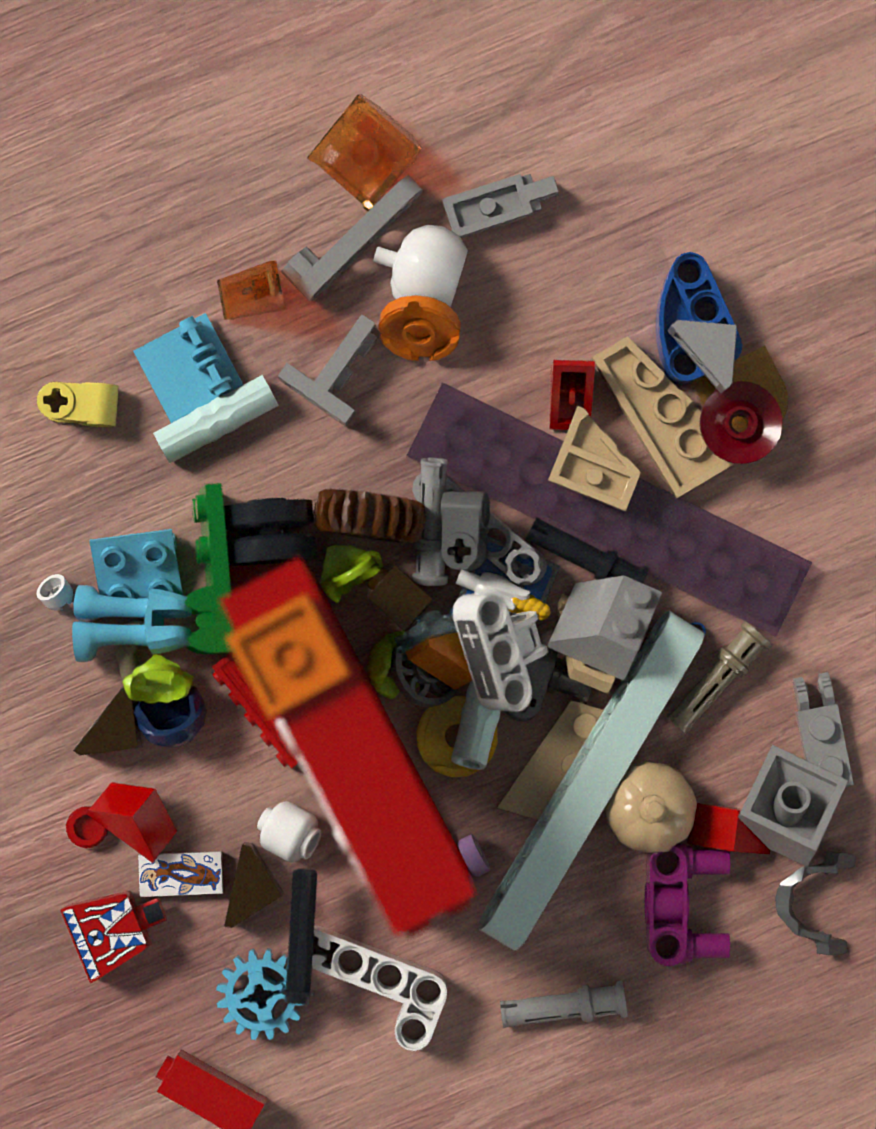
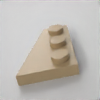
(551, 761)

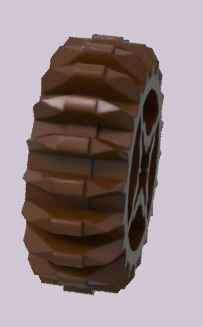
(369, 515)

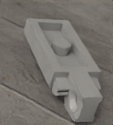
(497, 203)

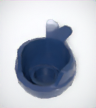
(174, 722)

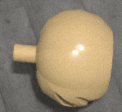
(651, 808)

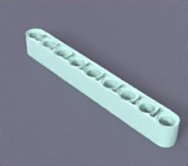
(590, 781)

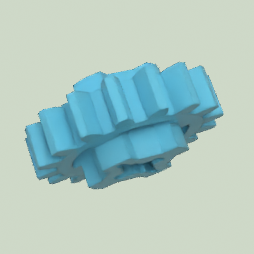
(240, 999)

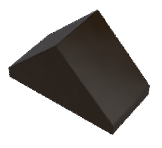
(113, 729)
(252, 886)

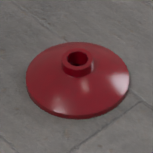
(762, 419)

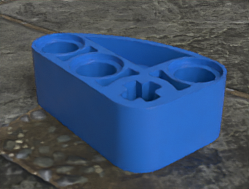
(678, 303)

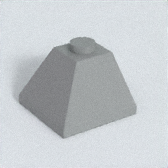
(791, 804)

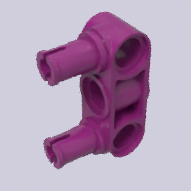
(668, 905)

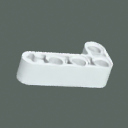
(367, 978)

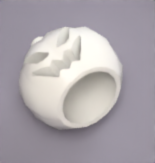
(426, 263)

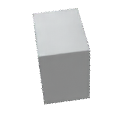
(709, 347)

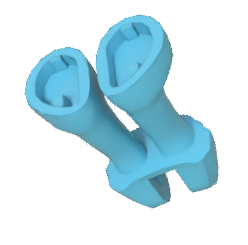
(159, 638)

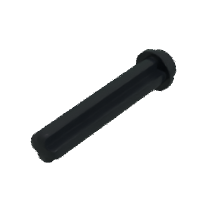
(301, 937)

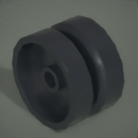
(269, 528)

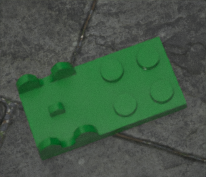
(212, 552)

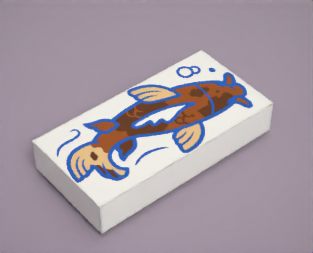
(181, 874)

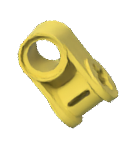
(87, 403)

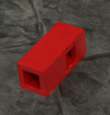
(209, 1092)

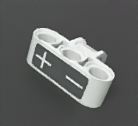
(513, 644)

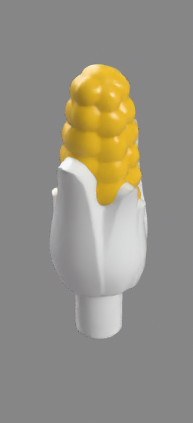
(515, 597)

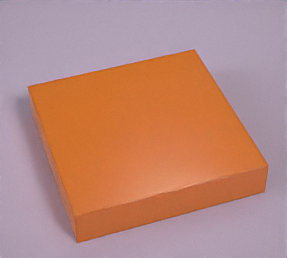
(287, 655)

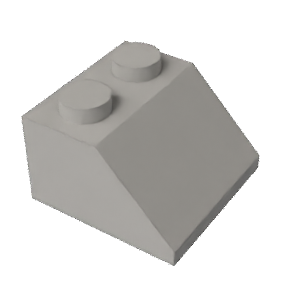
(605, 623)

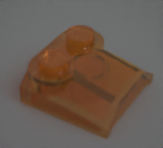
(366, 151)

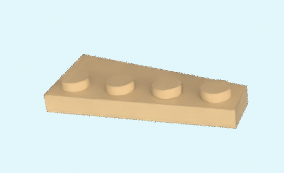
(660, 416)

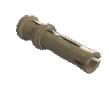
(732, 663)

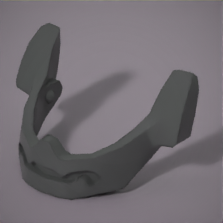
(784, 899)

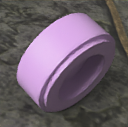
(473, 855)

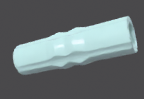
(215, 419)
(474, 732)

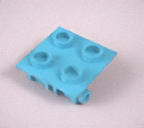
(188, 367)
(136, 564)

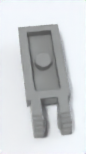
(822, 729)

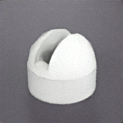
(62, 589)

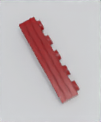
(230, 672)

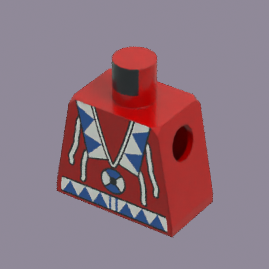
(110, 930)

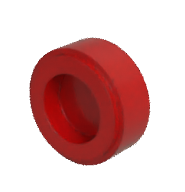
(84, 830)

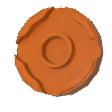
(419, 328)

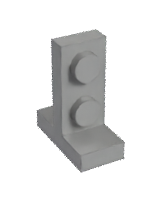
(335, 373)

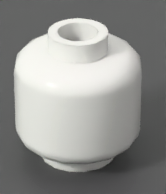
(289, 831)

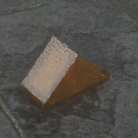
(252, 292)

